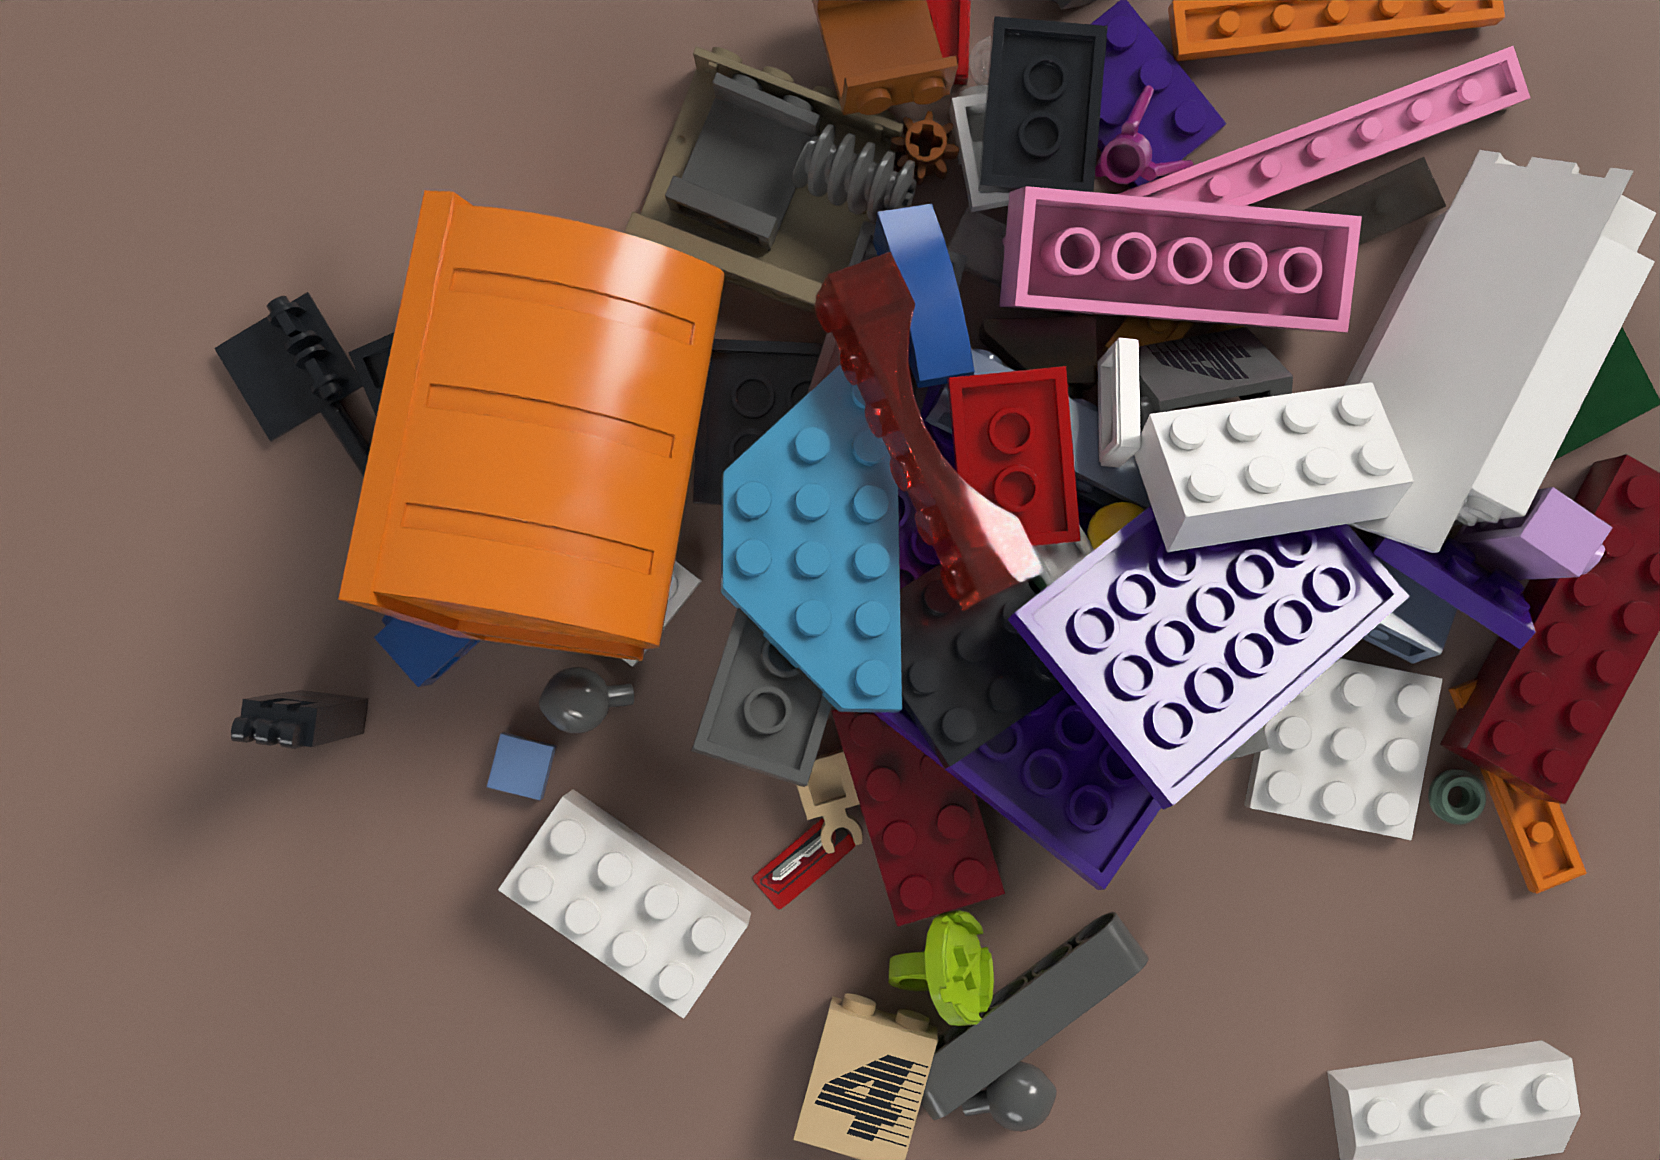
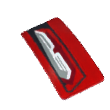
(801, 865)

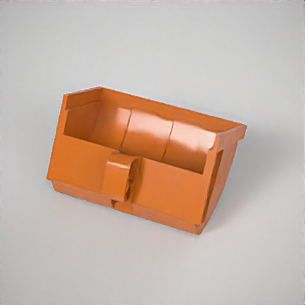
(534, 432)

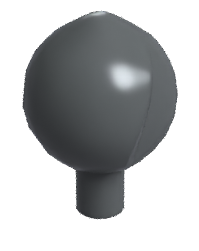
(580, 699)
(1016, 1099)

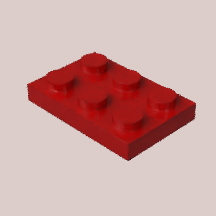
(1018, 447)

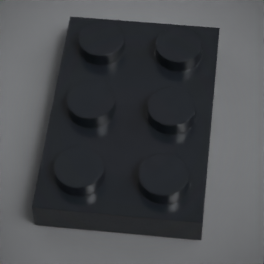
(1042, 105)

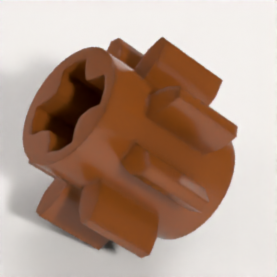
(936, 135)

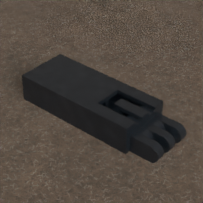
(299, 719)

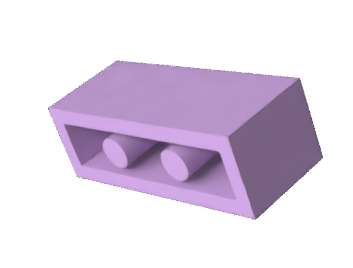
(1548, 542)

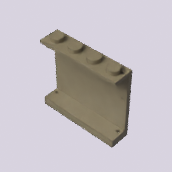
(814, 233)

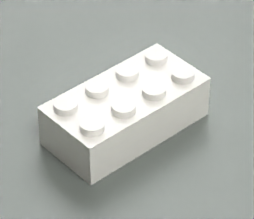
(1271, 466)
(626, 902)

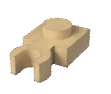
(828, 795)

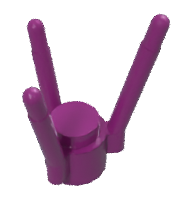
(1131, 153)

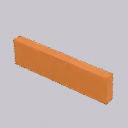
(1531, 825)

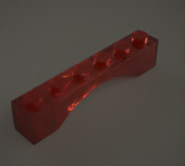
(976, 541)

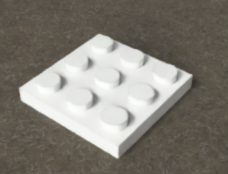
(1350, 750)

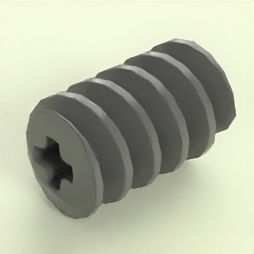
(853, 175)

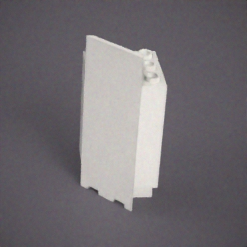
(1500, 337)

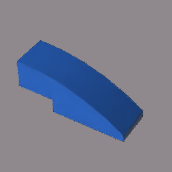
(938, 326)

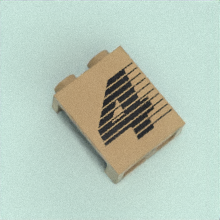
(867, 1080)

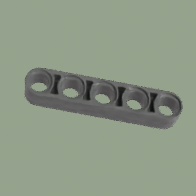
(1032, 1011)

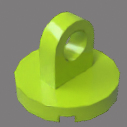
(950, 968)

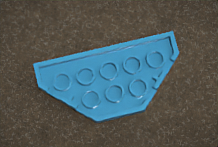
(818, 547)

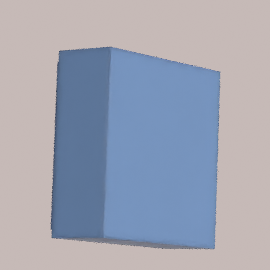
(521, 766)

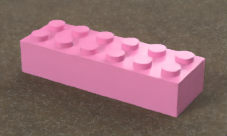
(1179, 260)

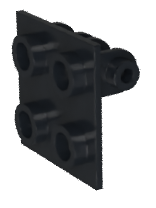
(289, 365)

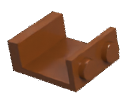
(883, 53)

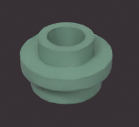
(1472, 799)

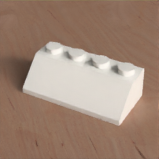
(1457, 1105)

